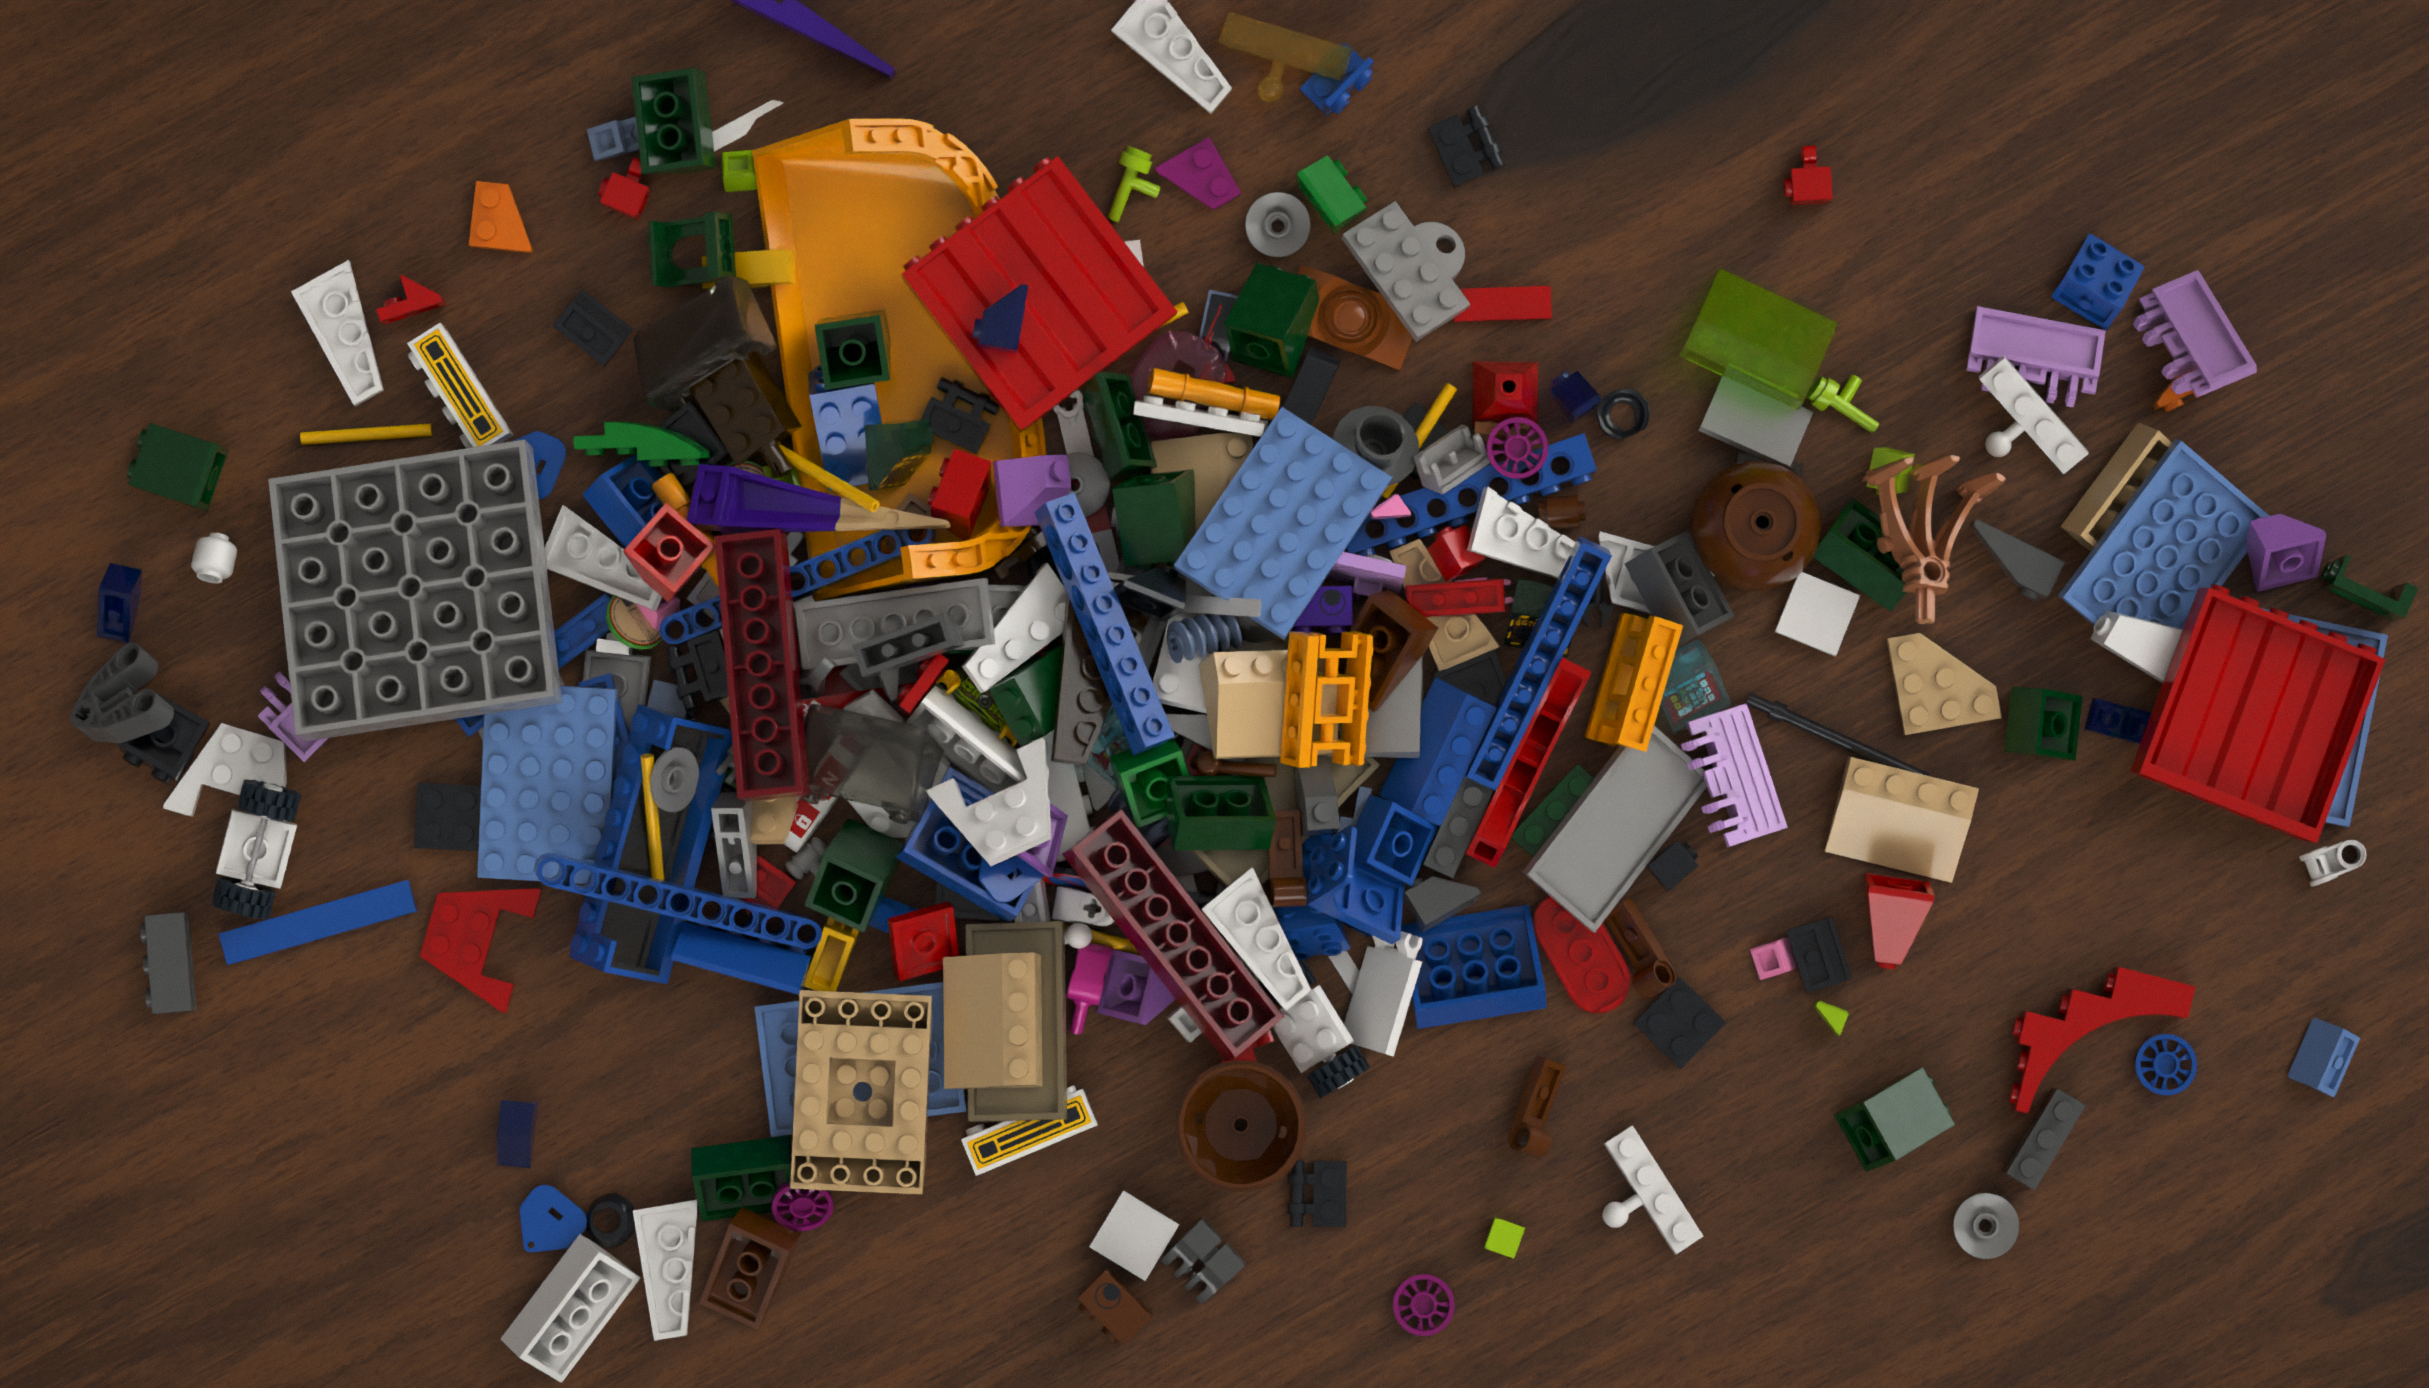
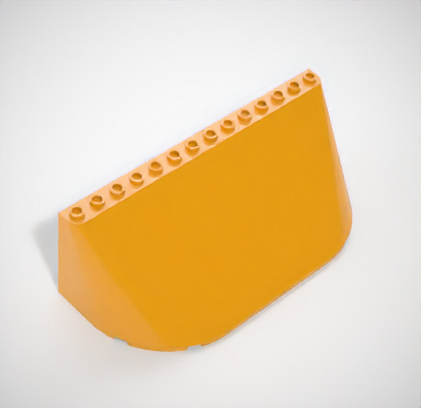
(855, 211)

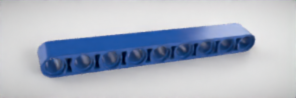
(813, 579)
(666, 890)

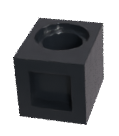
(1673, 864)

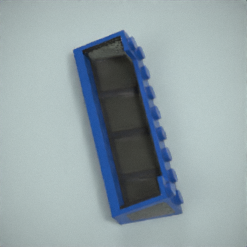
(628, 938)

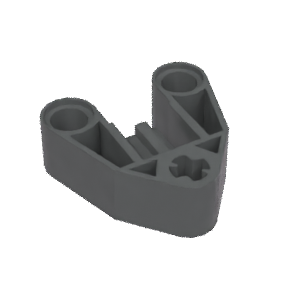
(107, 704)

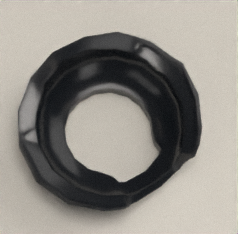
(1627, 396)
(627, 1225)

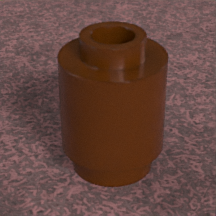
(1562, 512)

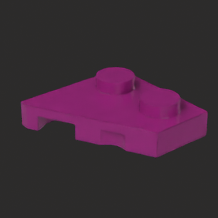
(1201, 174)

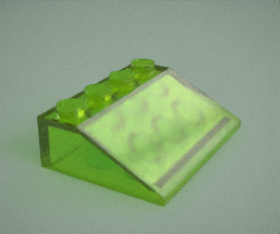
(1759, 339)

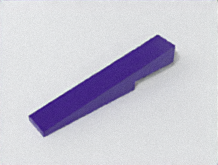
(806, 23)

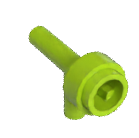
(1135, 161)
(1825, 393)

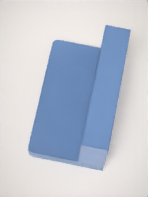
(2324, 1056)

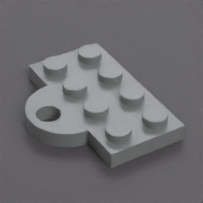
(1410, 268)

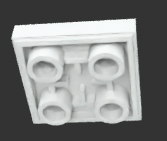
(1817, 613)
(1134, 1235)

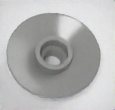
(1273, 208)
(1093, 481)
(674, 779)
(2002, 1231)

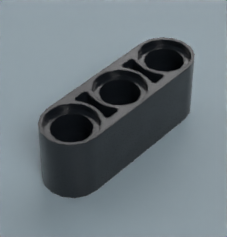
(1312, 384)

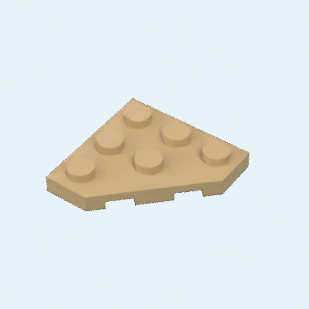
(1937, 688)

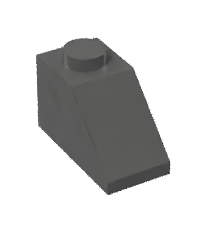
(1437, 900)

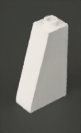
(2138, 641)

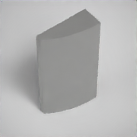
(1396, 724)

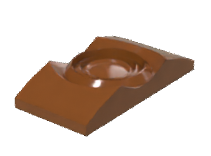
(1357, 321)

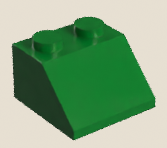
(1331, 193)
(1144, 780)

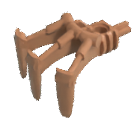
(1916, 548)

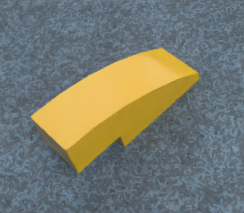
(762, 267)
(831, 956)

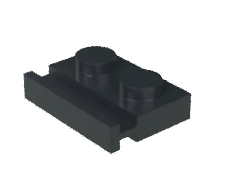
(593, 328)
(1818, 954)

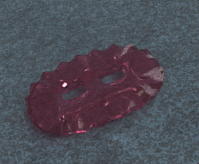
(1163, 355)

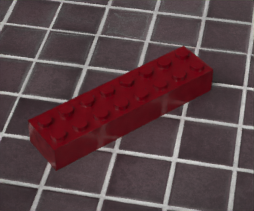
(762, 665)
(1173, 935)

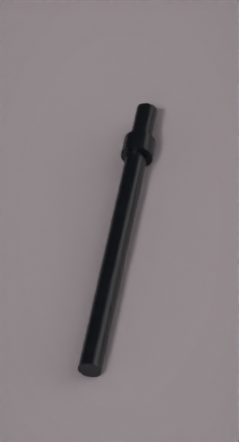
(1778, 712)

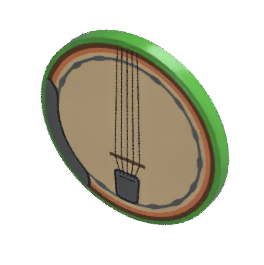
(630, 625)

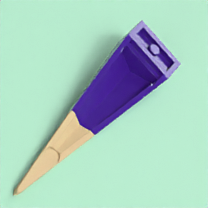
(747, 502)

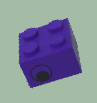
(1327, 611)

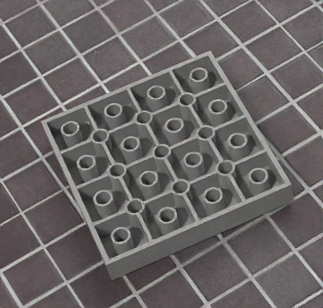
(414, 590)

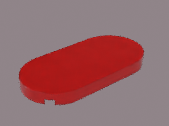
(1583, 960)

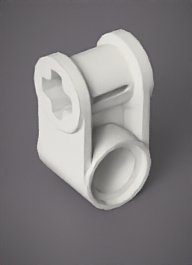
(2331, 861)
(1079, 906)

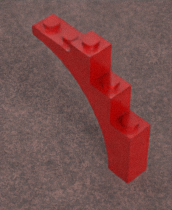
(1528, 763)
(2047, 1038)

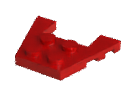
(463, 933)

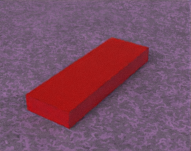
(1507, 304)
(1457, 597)

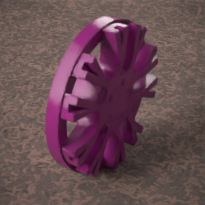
(1517, 448)
(801, 1205)
(1423, 1305)

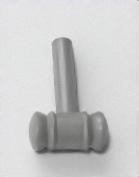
(807, 859)

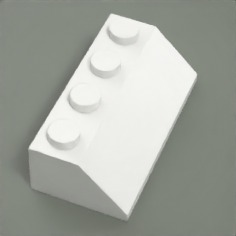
(969, 741)
(570, 1308)

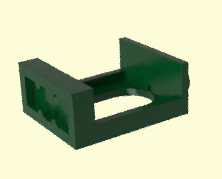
(719, 250)
(2390, 608)

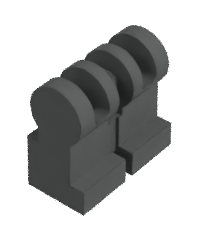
(1219, 1263)

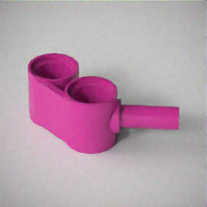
(1087, 981)

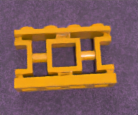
(1633, 681)
(1304, 699)

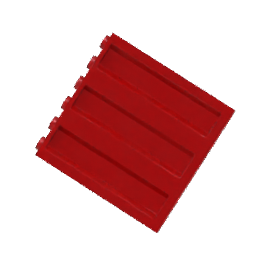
(1083, 296)
(2258, 713)

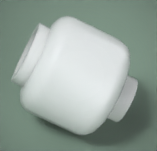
(214, 558)

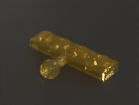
(1284, 48)

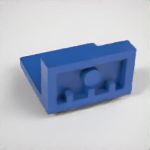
(1334, 95)
(2098, 282)

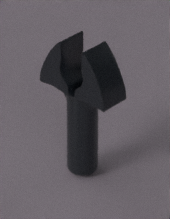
(1597, 599)

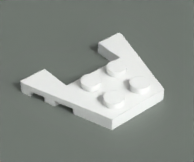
(226, 763)
(1009, 819)

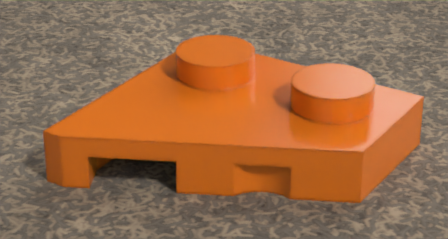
(497, 220)

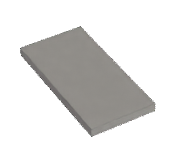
(1616, 828)

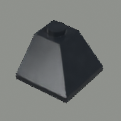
(1154, 593)

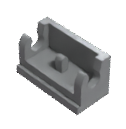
(1451, 460)

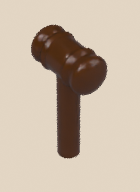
(1215, 767)

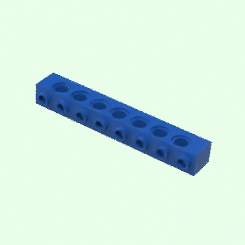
(1573, 450)
(1104, 623)
(1538, 661)

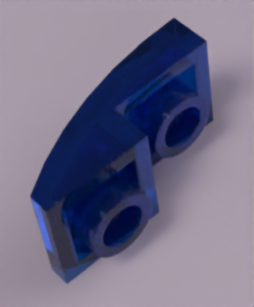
(2117, 720)

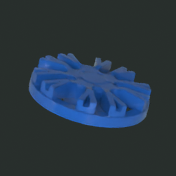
(2165, 1064)

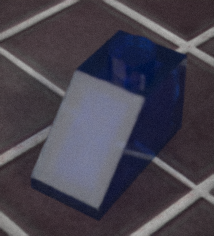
(1002, 322)
(1574, 395)
(118, 602)
(516, 1133)

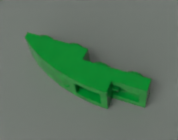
(652, 443)

